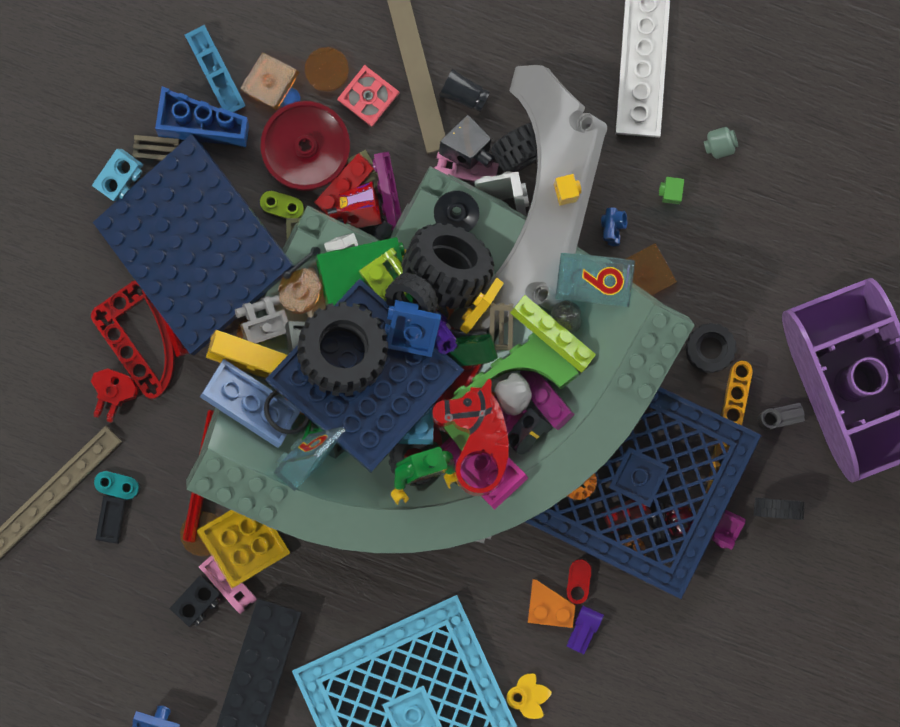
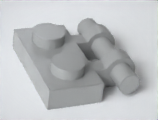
(265, 327)

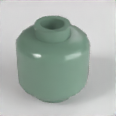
(721, 142)

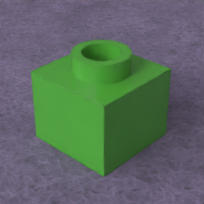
(671, 190)

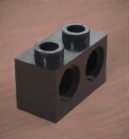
(192, 597)

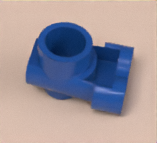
(612, 223)

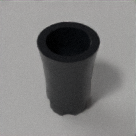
(464, 91)

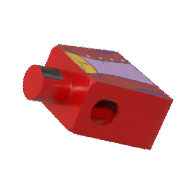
(358, 207)

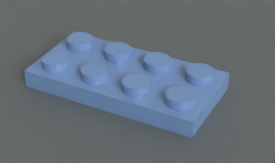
(244, 401)

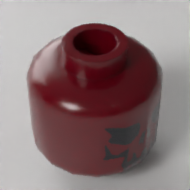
(685, 512)

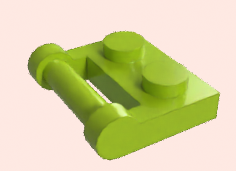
(377, 275)

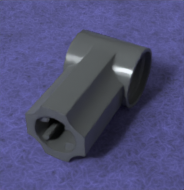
(782, 416)

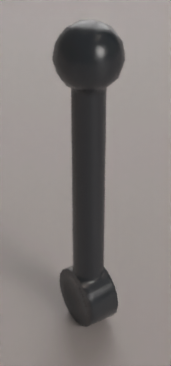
(314, 251)

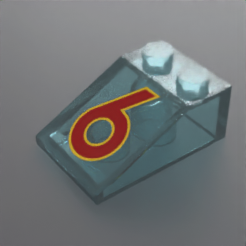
(595, 279)
(306, 457)

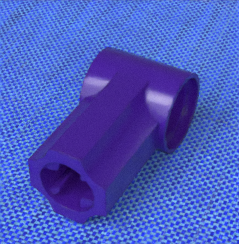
(445, 340)
(586, 625)

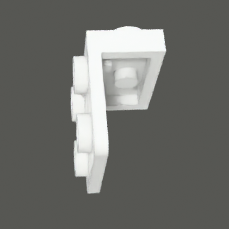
(505, 187)

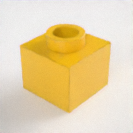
(567, 189)

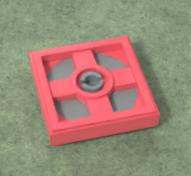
(368, 96)

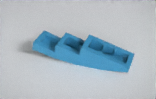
(214, 69)

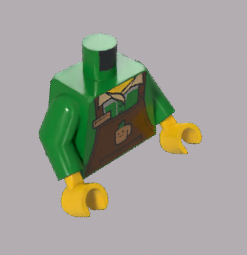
(420, 467)

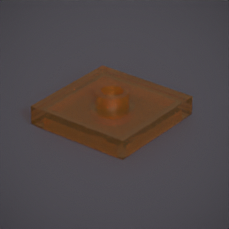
(269, 81)
(651, 270)

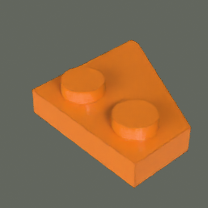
(549, 607)

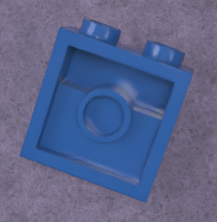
(411, 328)

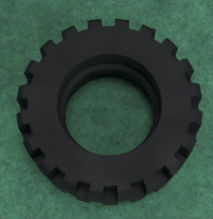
(450, 262)
(342, 319)

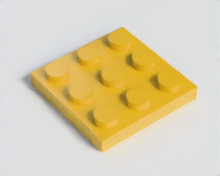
(241, 546)

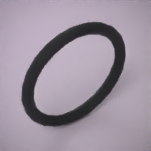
(274, 425)

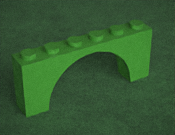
(533, 357)

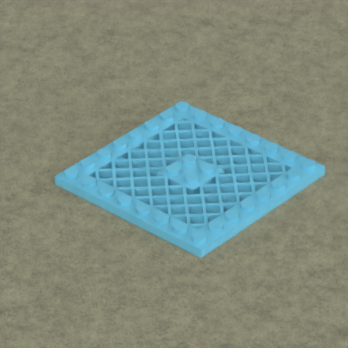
(414, 707)

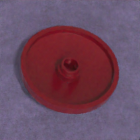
(305, 145)

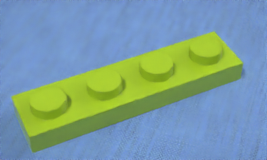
(552, 333)

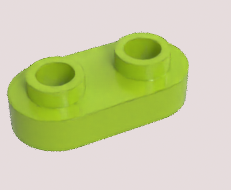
(281, 205)

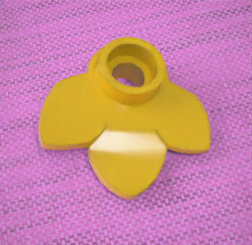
(532, 696)

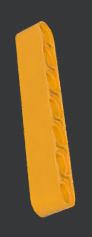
(739, 406)

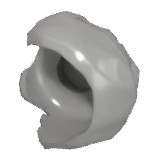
(513, 394)

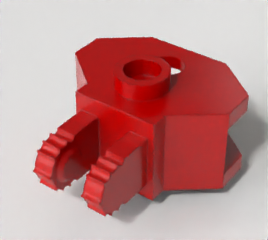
(109, 392)

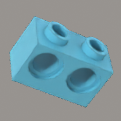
(114, 171)

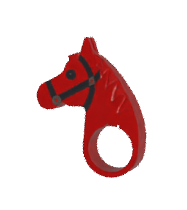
(484, 422)

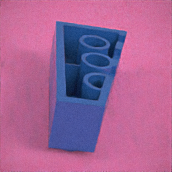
(183, 116)

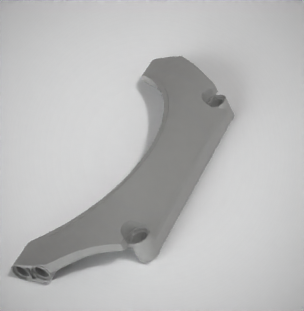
(566, 145)

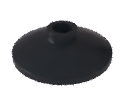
(466, 218)

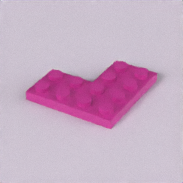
(481, 470)

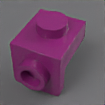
(728, 530)

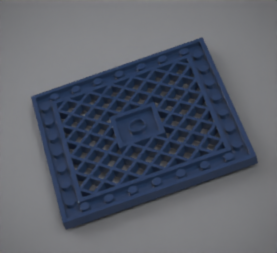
(640, 480)

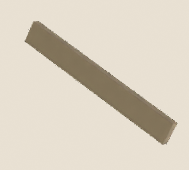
(417, 73)
(57, 488)

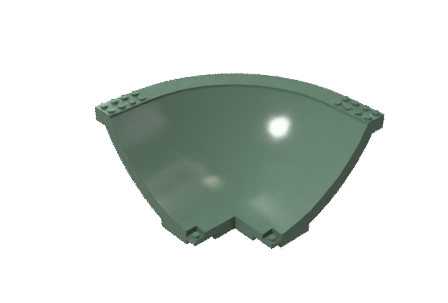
(354, 508)

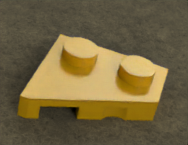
(481, 303)

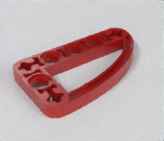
(124, 340)

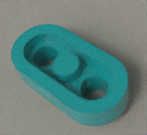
(116, 485)

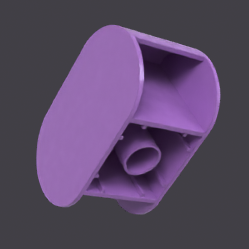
(851, 372)

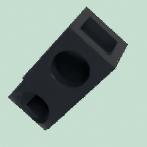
(527, 431)

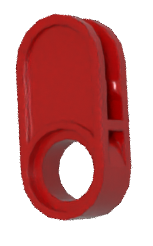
(579, 577)

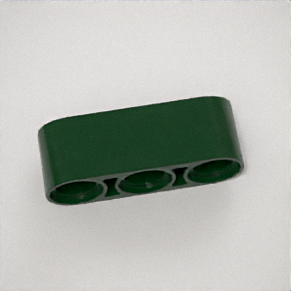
(474, 350)

